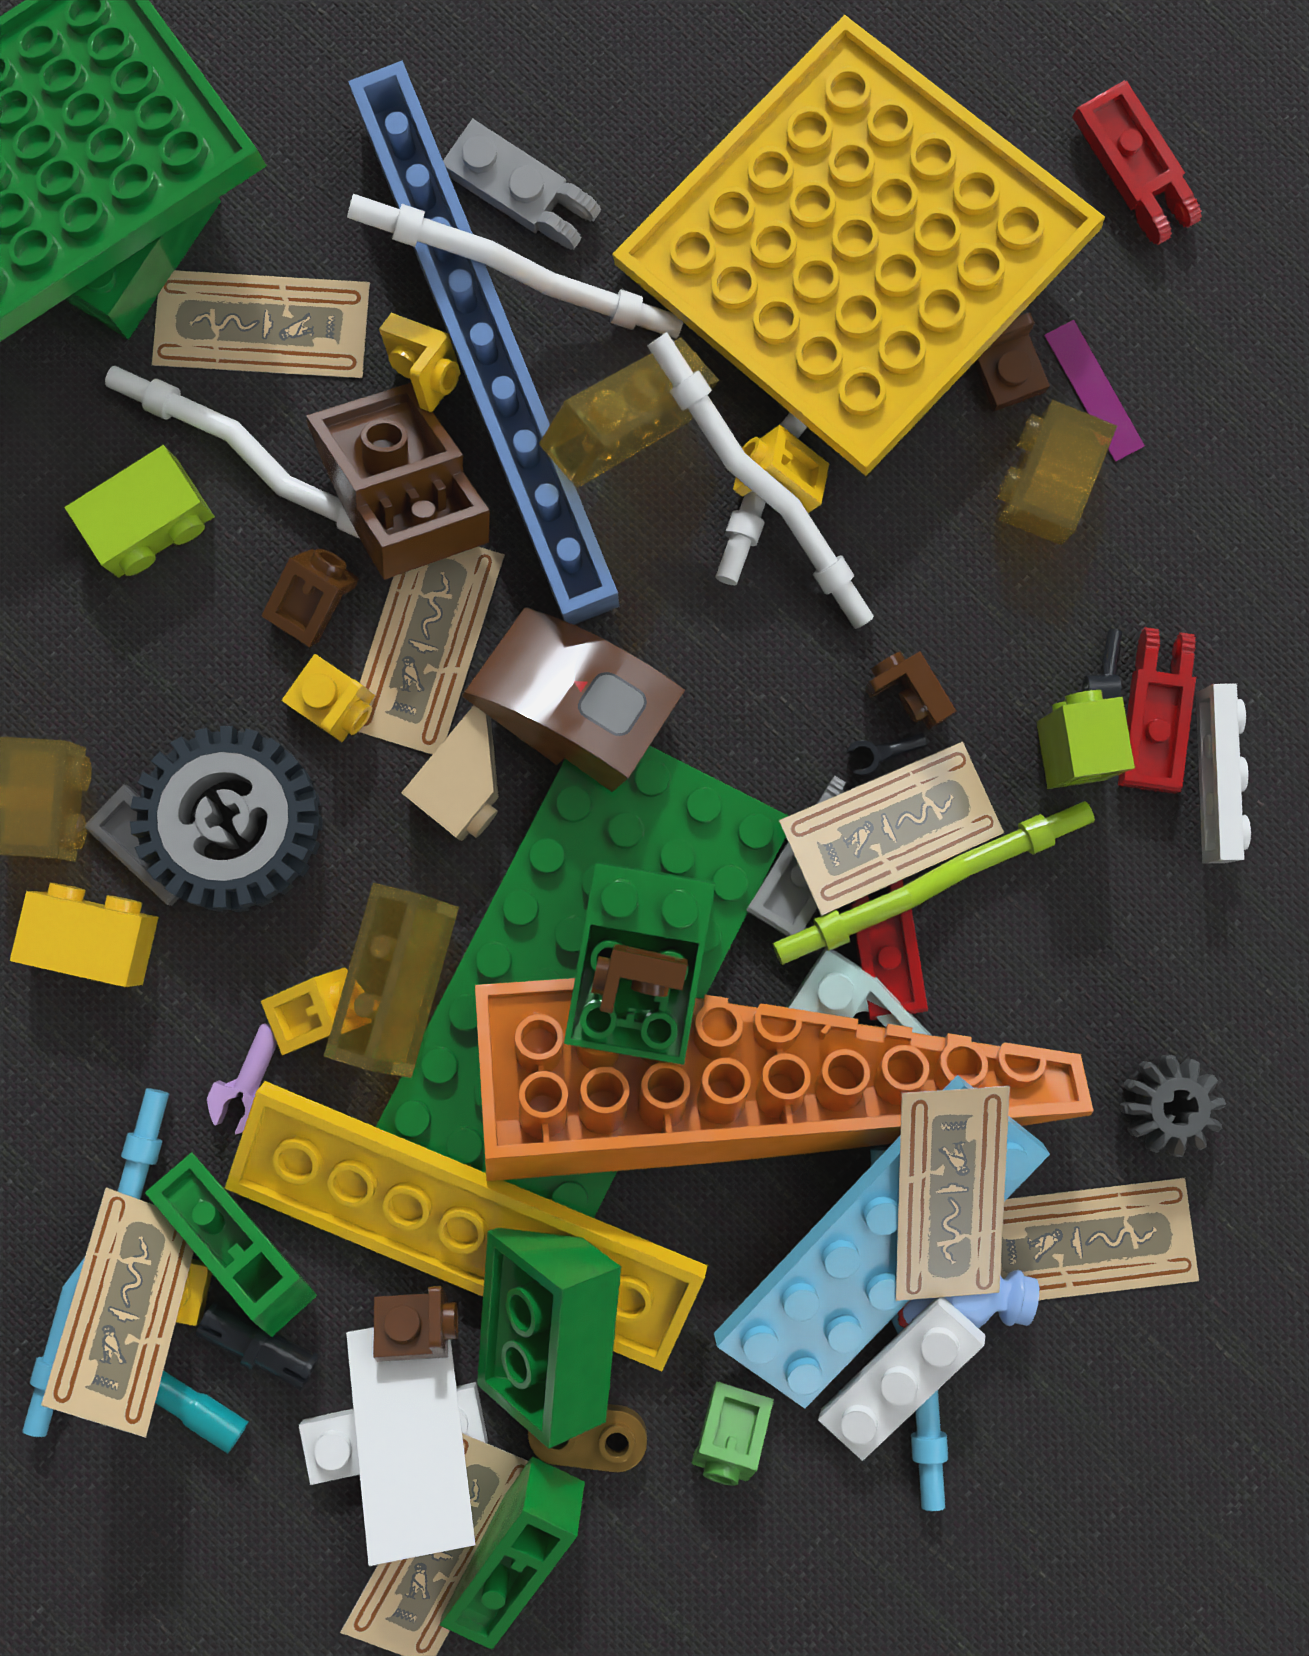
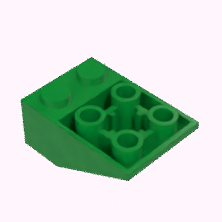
(650, 914)

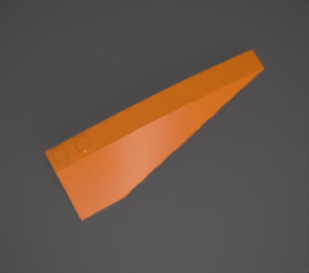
(748, 1086)

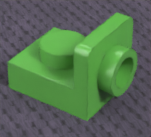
(732, 1434)

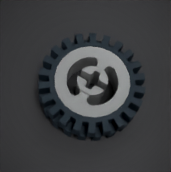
(278, 790)

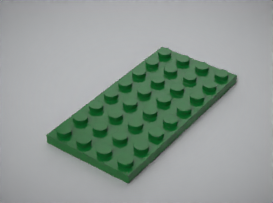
(655, 821)

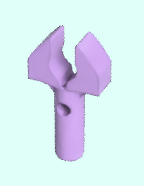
(247, 1081)

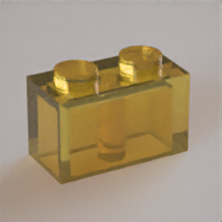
(1056, 471)
(42, 798)

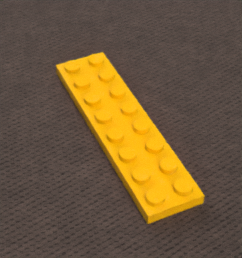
(440, 1211)

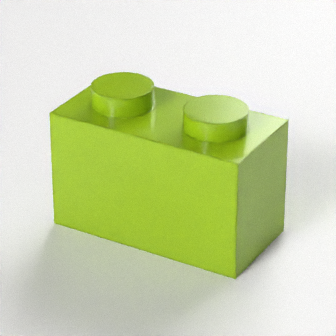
(140, 513)
(1085, 740)

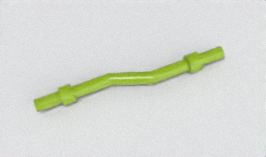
(834, 928)

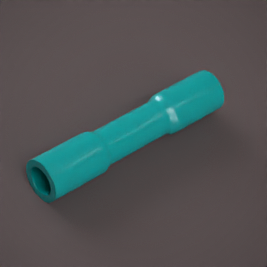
(200, 1413)

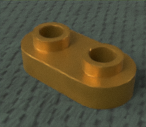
(590, 1448)

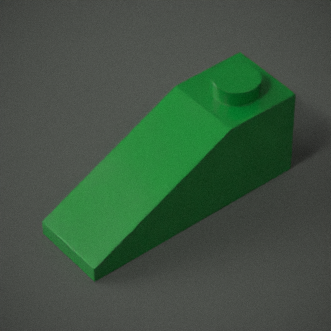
(231, 1245)
(516, 1552)

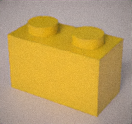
(84, 937)

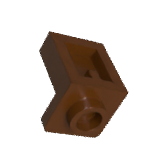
(1011, 366)
(309, 594)
(922, 692)
(649, 971)
(414, 1326)

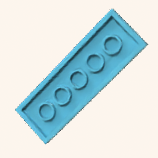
(840, 1280)

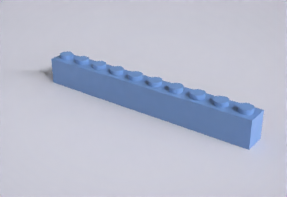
(486, 349)

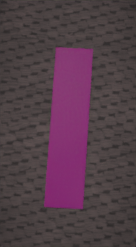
(1093, 387)

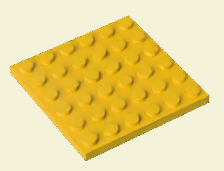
(857, 243)

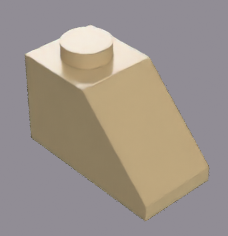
(460, 778)

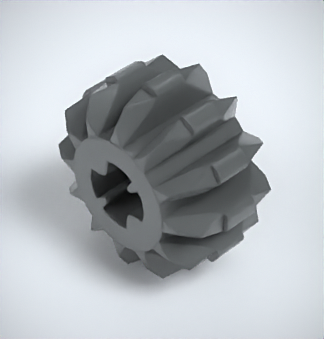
(1184, 1123)

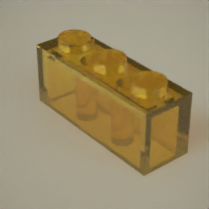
(618, 417)
(391, 981)

